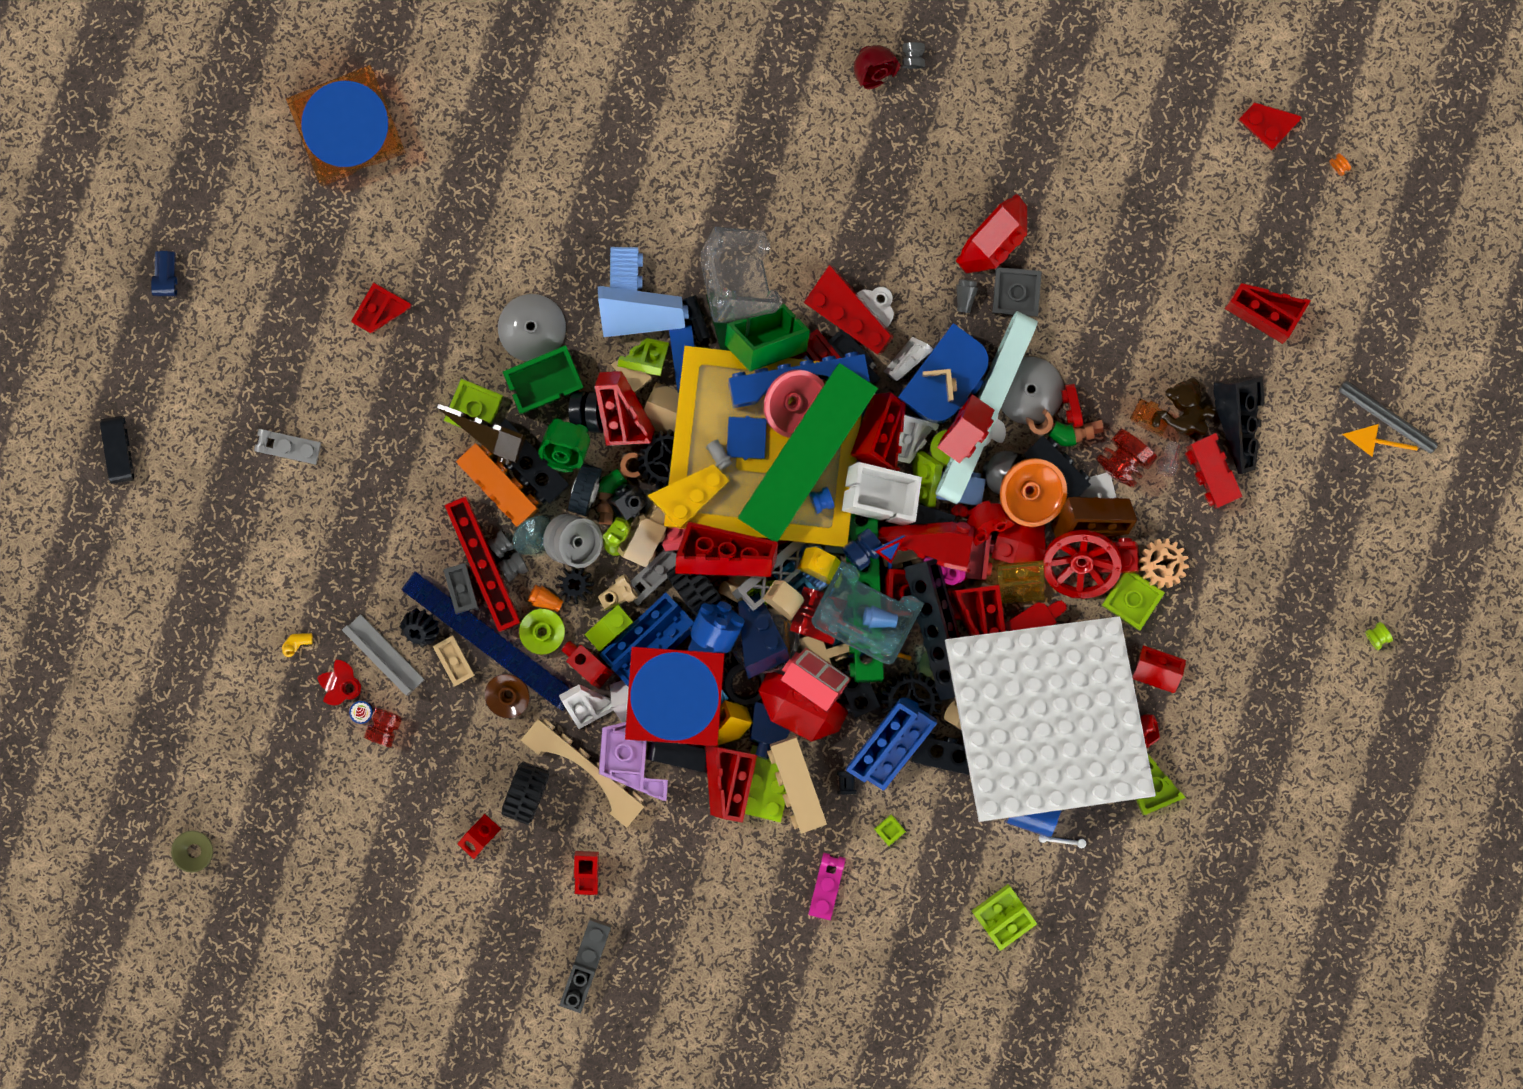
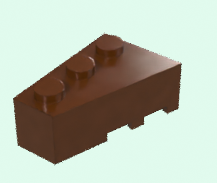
(1101, 515)

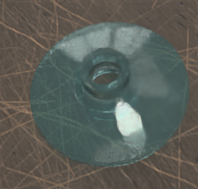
(529, 535)

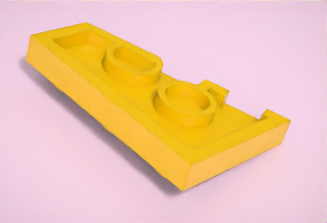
(687, 496)

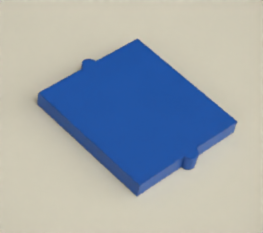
(746, 437)

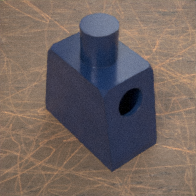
(764, 731)

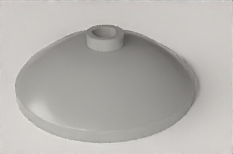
(548, 330)
(1047, 394)

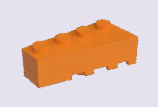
(498, 485)

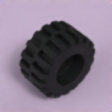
(694, 589)
(525, 793)

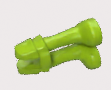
(616, 535)

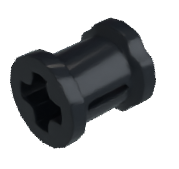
(846, 783)

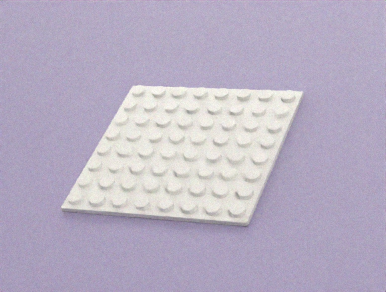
(1049, 718)

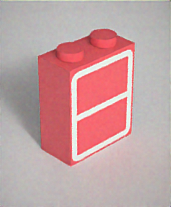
(815, 678)

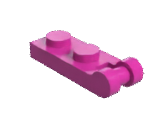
(826, 887)

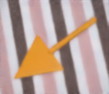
(1366, 439)

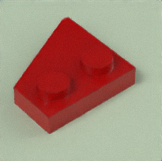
(1268, 123)
(378, 309)

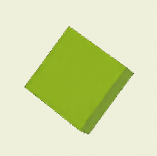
(889, 830)

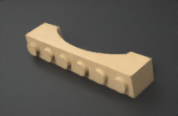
(543, 738)

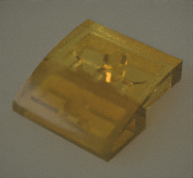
(1021, 581)

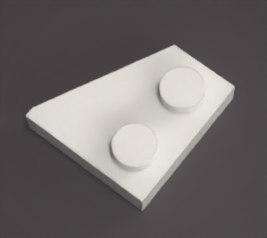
(585, 705)

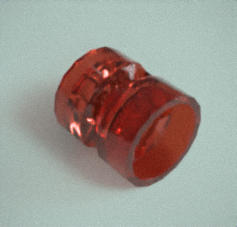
(382, 728)

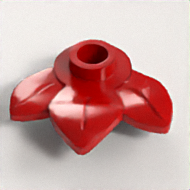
(336, 683)

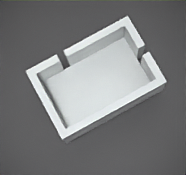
(881, 493)

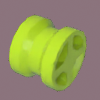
(1379, 635)

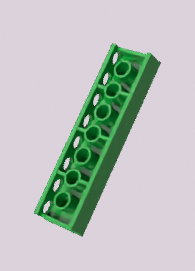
(807, 453)

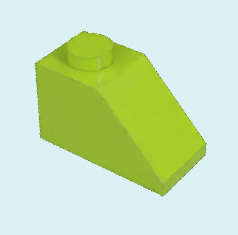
(609, 628)

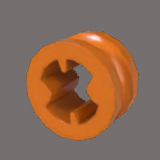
(1340, 164)

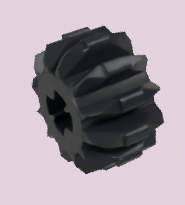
(573, 592)
(419, 627)

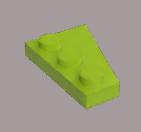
(1165, 791)

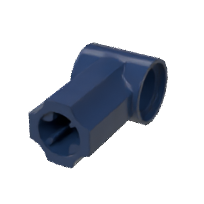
(164, 275)

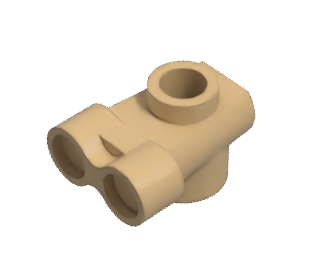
(621, 592)

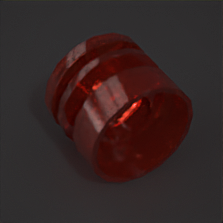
(1126, 458)

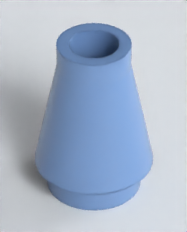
(879, 618)

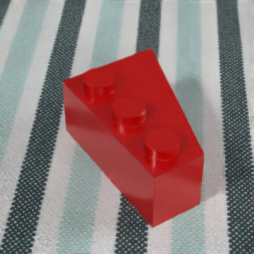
(1267, 311)
(621, 412)
(880, 432)
(1213, 471)
(980, 609)
(729, 781)

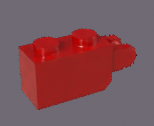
(1036, 616)

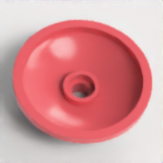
(797, 384)

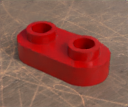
(1074, 413)

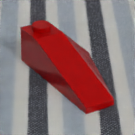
(945, 541)

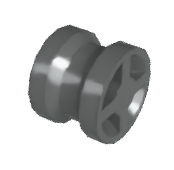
(500, 544)

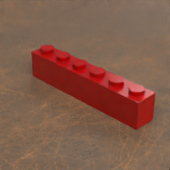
(483, 564)

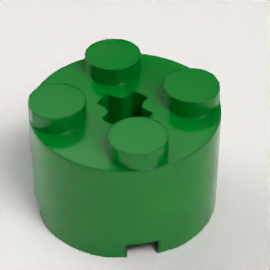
(564, 445)

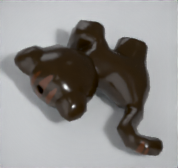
(1187, 399)

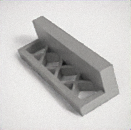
(752, 582)
(383, 655)

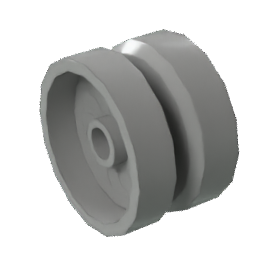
(573, 540)

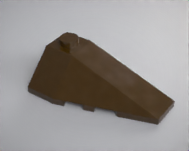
(497, 439)

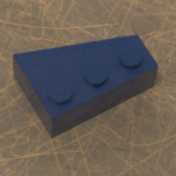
(760, 639)

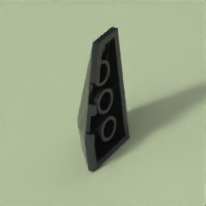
(1238, 408)

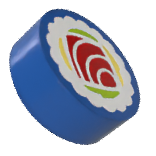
(361, 712)

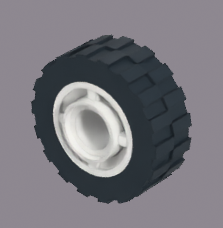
(585, 489)

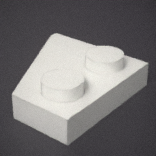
(907, 358)
(914, 437)

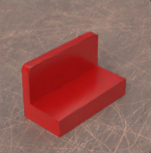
(1159, 669)

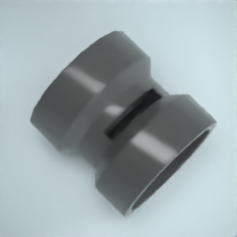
(913, 53)
(513, 566)

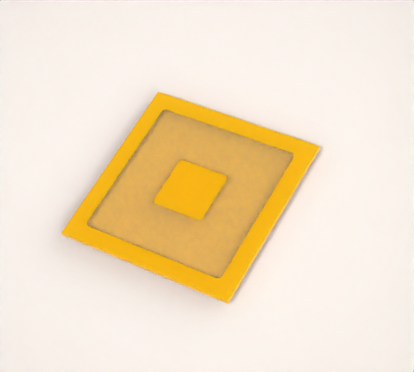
(704, 416)

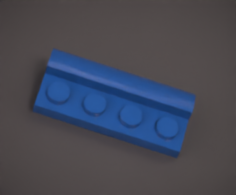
(659, 627)
(892, 743)

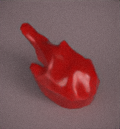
(1150, 729)

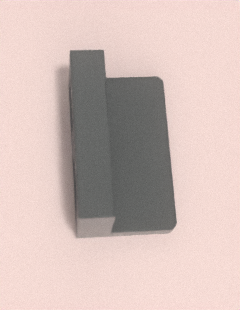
(461, 588)

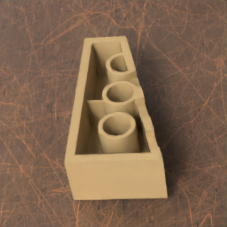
(797, 783)

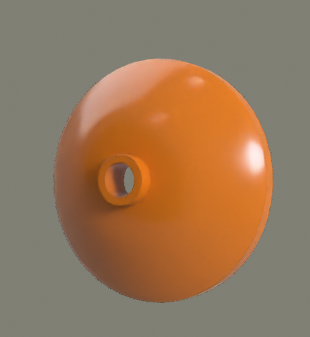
(1043, 500)

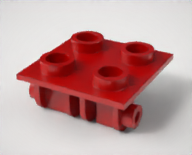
(803, 618)

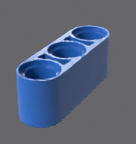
(679, 339)

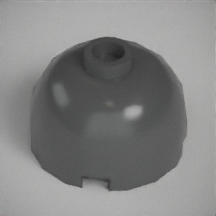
(998, 467)

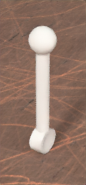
(1081, 843)

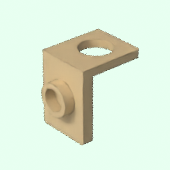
(950, 382)

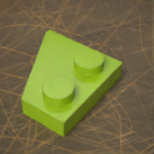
(646, 357)
(930, 471)

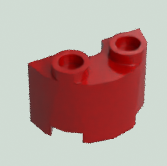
(986, 519)

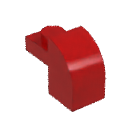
(586, 872)

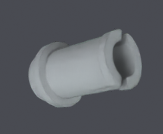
(719, 455)

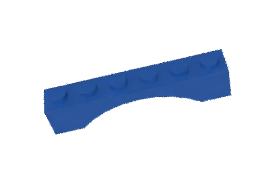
(750, 388)

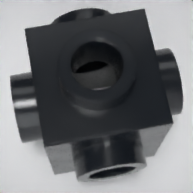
(627, 501)

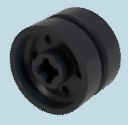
(585, 411)

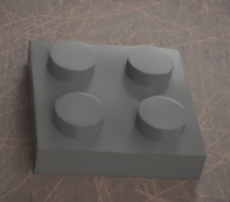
(1016, 291)

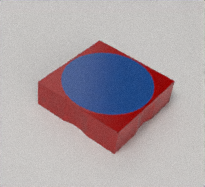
(674, 696)

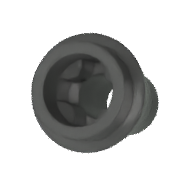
(966, 294)

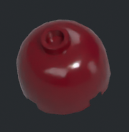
(875, 64)

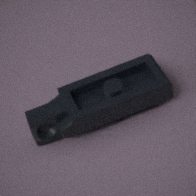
(844, 344)

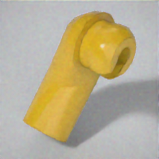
(294, 641)

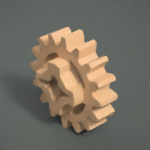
(1165, 572)

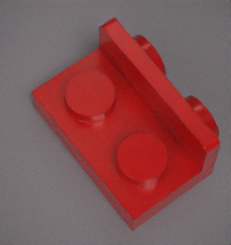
(1129, 556)

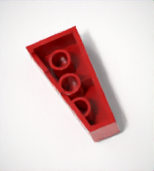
(844, 308)
(724, 552)

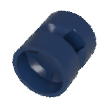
(861, 551)

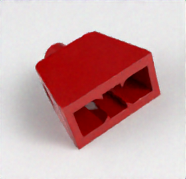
(592, 669)

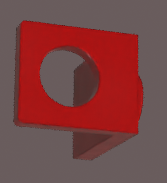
(479, 835)

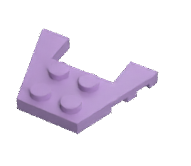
(625, 762)

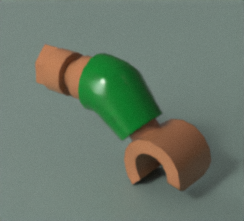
(1065, 434)
(610, 483)

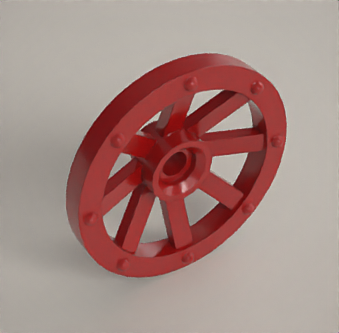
(1082, 562)

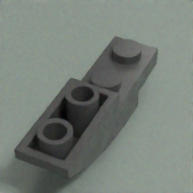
(585, 965)

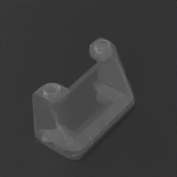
(737, 274)

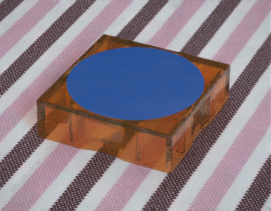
(346, 125)

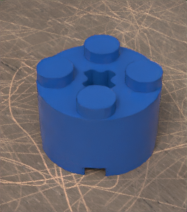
(717, 627)

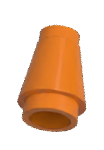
(544, 598)

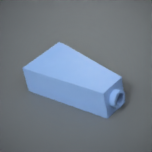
(639, 312)

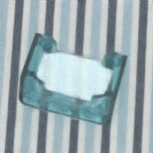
(843, 609)

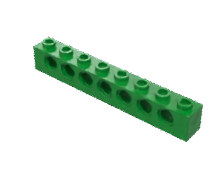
(873, 671)

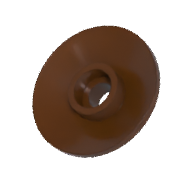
(500, 703)

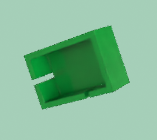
(767, 338)
(543, 380)

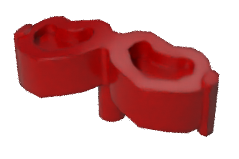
(960, 510)

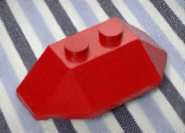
(995, 237)
(798, 713)

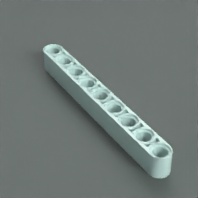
(993, 394)

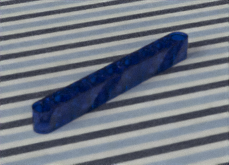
(486, 639)

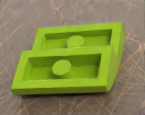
(1004, 917)

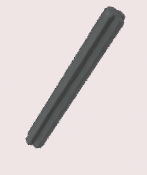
(1388, 417)

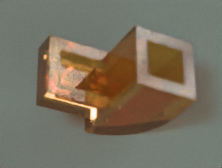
(1143, 416)

